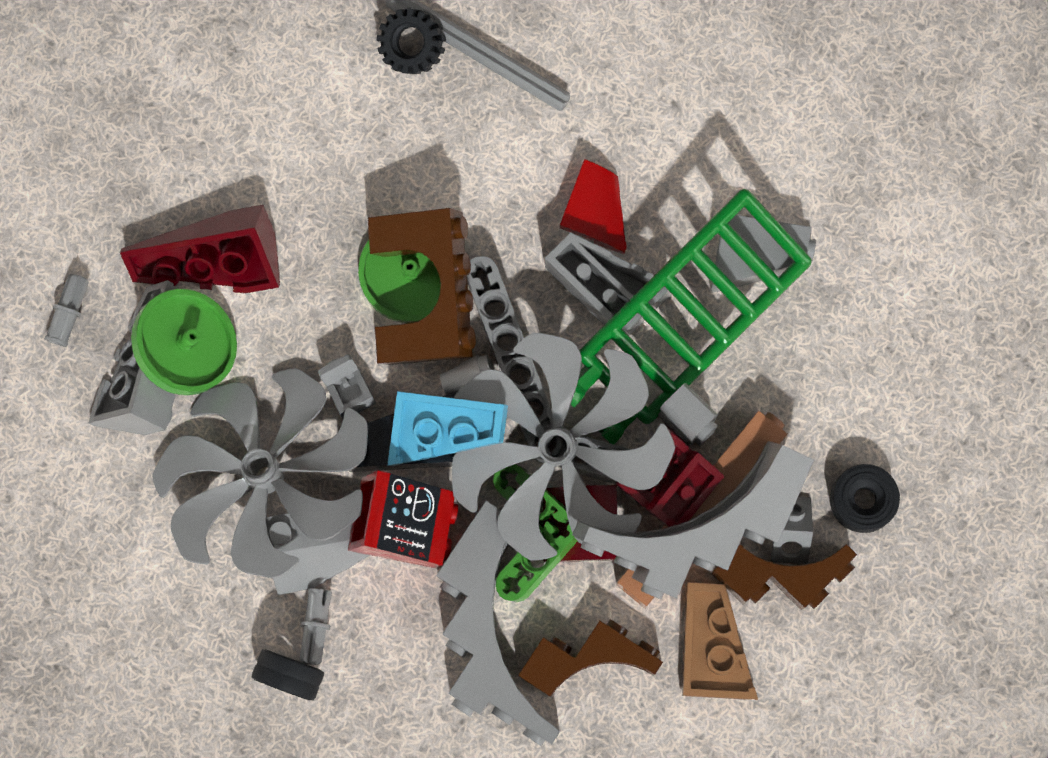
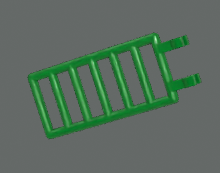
(665, 277)

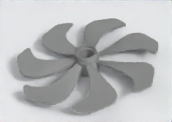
(634, 468)
(315, 517)

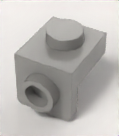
(346, 385)

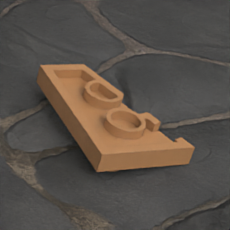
(712, 648)

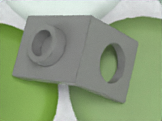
(797, 529)

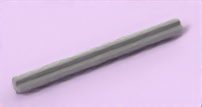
(492, 57)

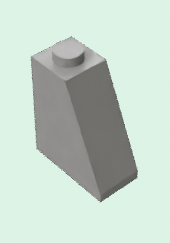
(765, 248)

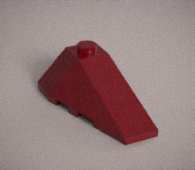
(220, 250)

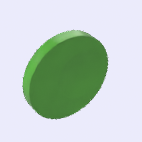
(399, 286)
(184, 342)

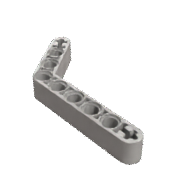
(509, 360)

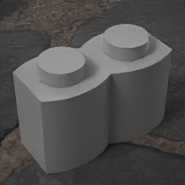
(689, 416)

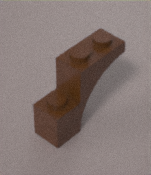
(801, 584)
(607, 644)

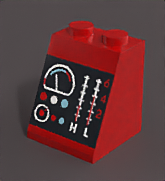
(404, 520)

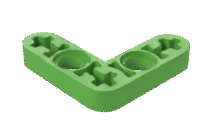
(549, 532)

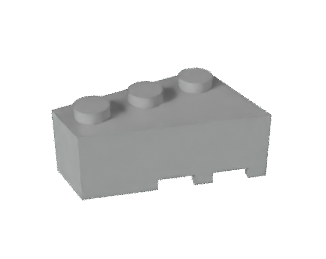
(600, 279)

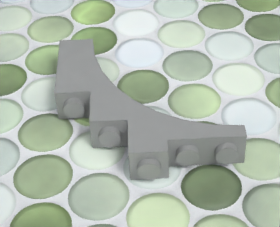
(753, 510)
(485, 680)

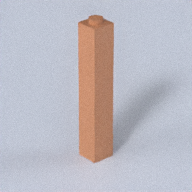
(735, 466)

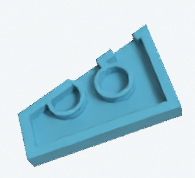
(442, 426)

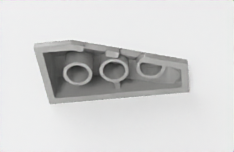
(130, 399)
(316, 558)

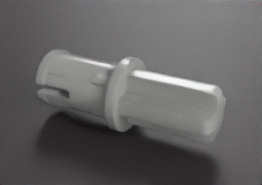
(67, 310)
(315, 626)

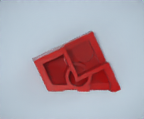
(596, 208)

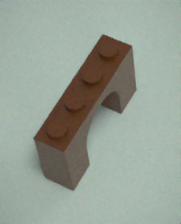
(447, 329)

